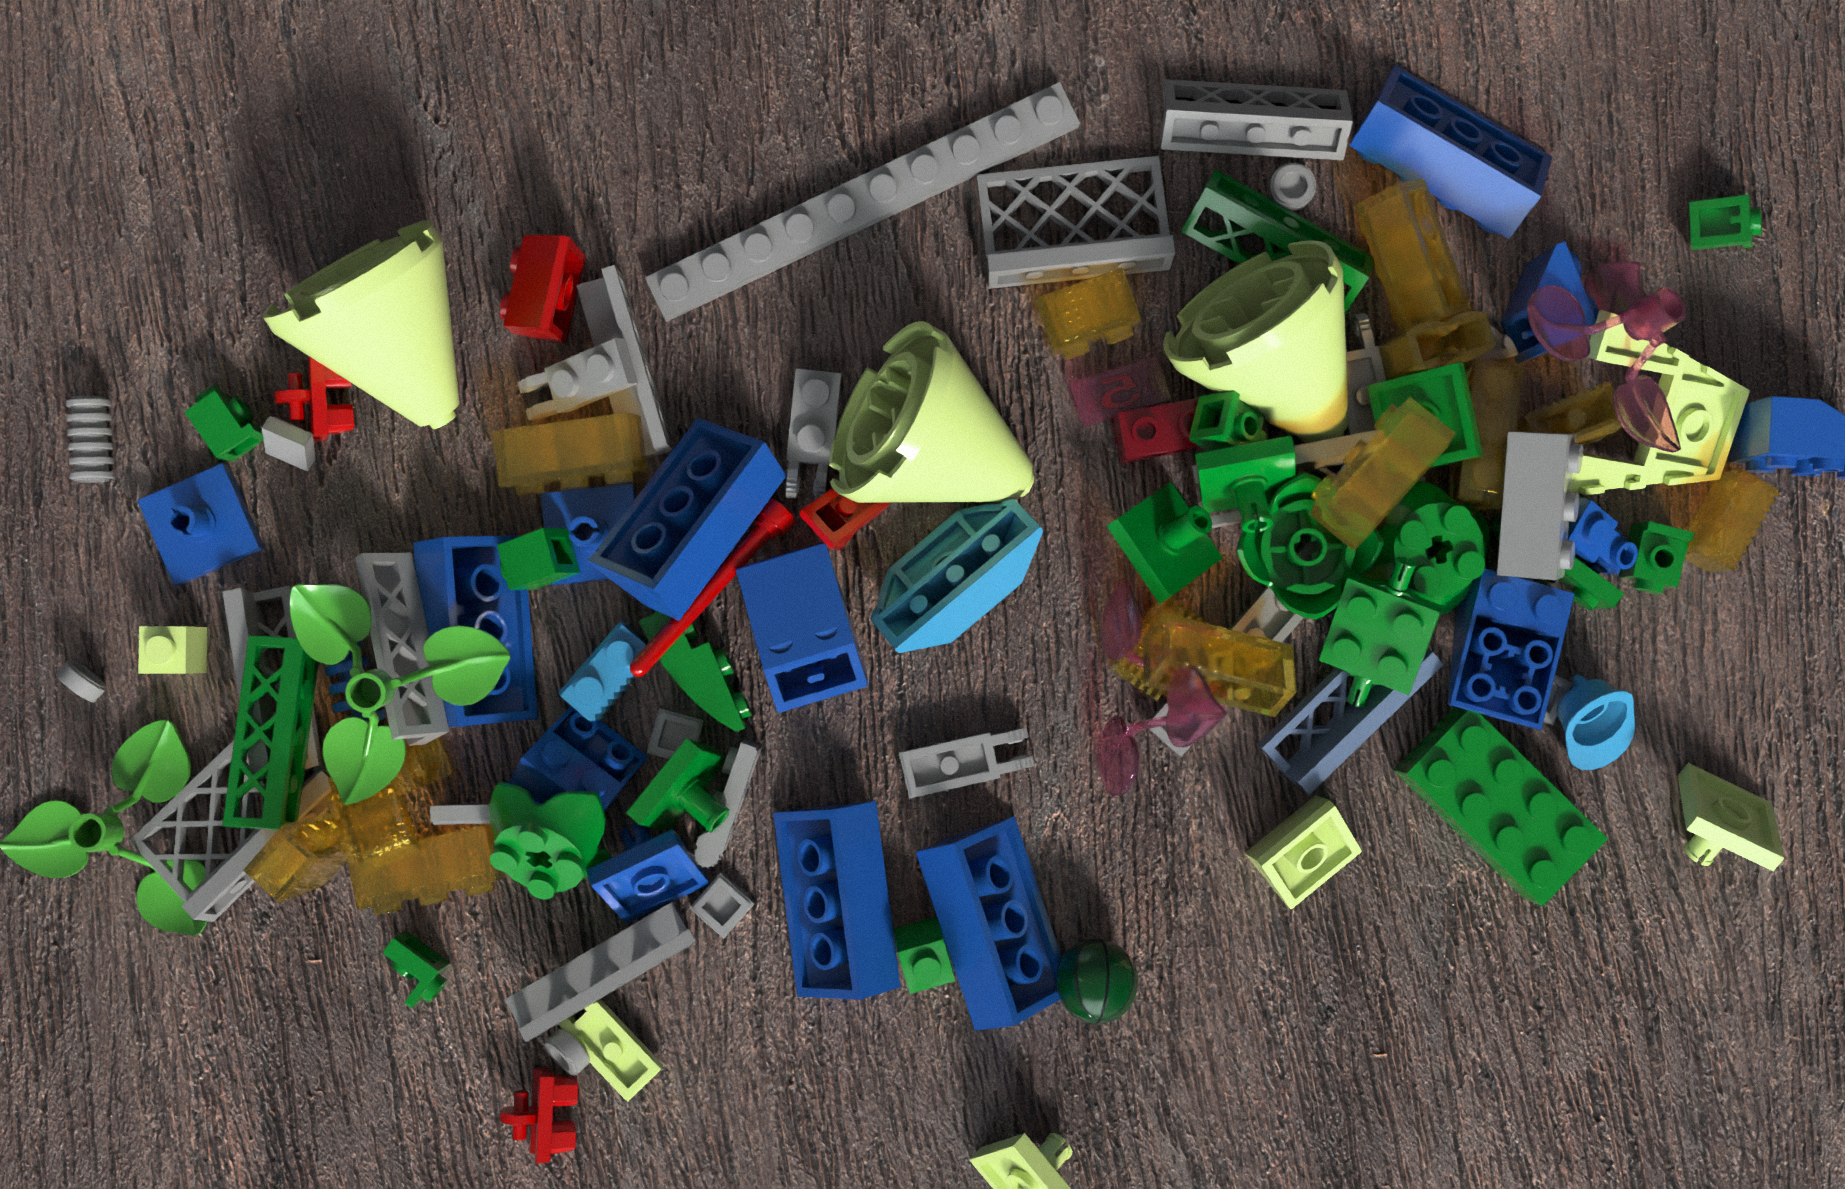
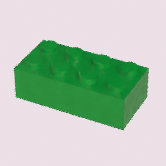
(1500, 804)

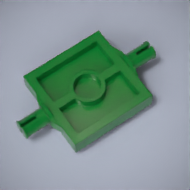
(1380, 632)

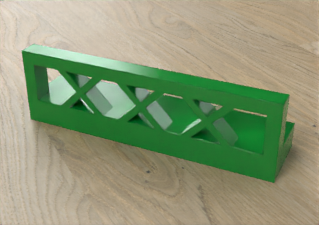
(1272, 223)
(289, 739)

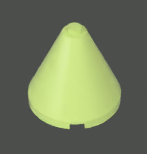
(382, 323)
(1273, 339)
(925, 430)

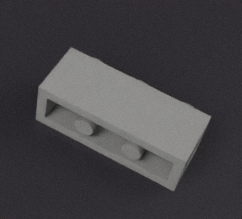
(1538, 505)

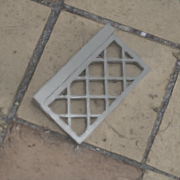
(1080, 259)
(227, 880)

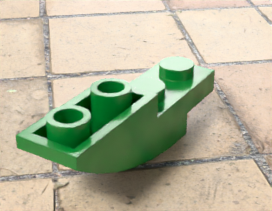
(702, 673)

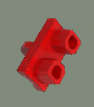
(324, 418)
(545, 1135)

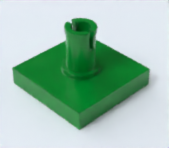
(1442, 393)
(1245, 478)
(1166, 541)
(681, 789)

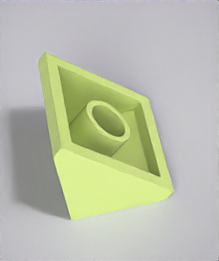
(1304, 850)

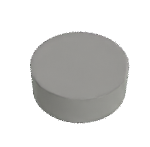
(1292, 186)
(81, 680)
(566, 1052)

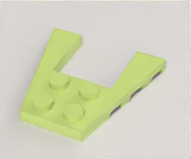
(1702, 406)

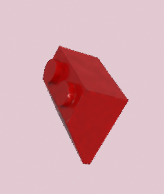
(543, 287)

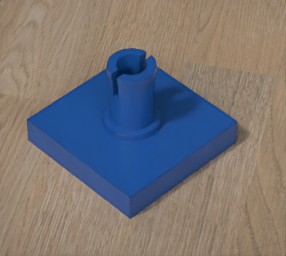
(589, 518)
(201, 524)
(647, 873)

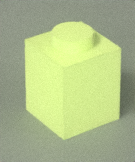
(172, 650)

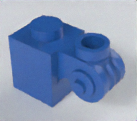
(1599, 541)

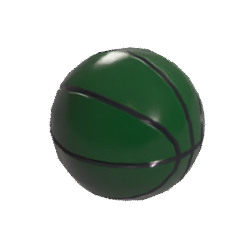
(1096, 981)

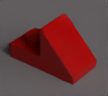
(838, 518)

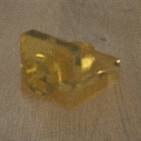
(423, 767)

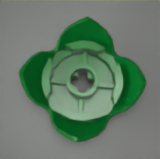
(1461, 539)
(1302, 586)
(547, 842)

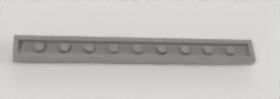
(862, 201)

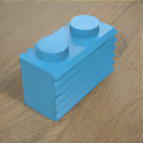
(604, 673)

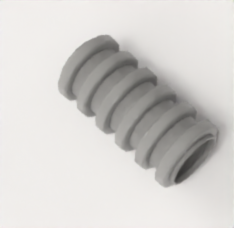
(90, 439)

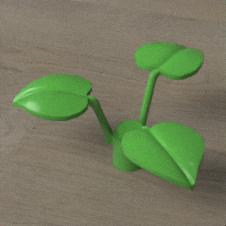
(359, 752)
(58, 837)

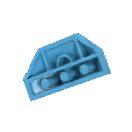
(956, 575)

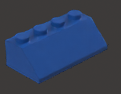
(1457, 151)
(689, 517)
(465, 587)
(837, 901)
(993, 923)

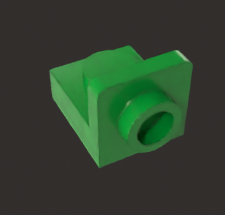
(1724, 222)
(416, 959)

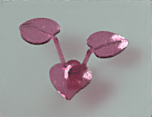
(1616, 288)
(1190, 702)

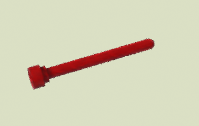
(771, 522)

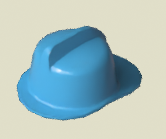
(1596, 722)

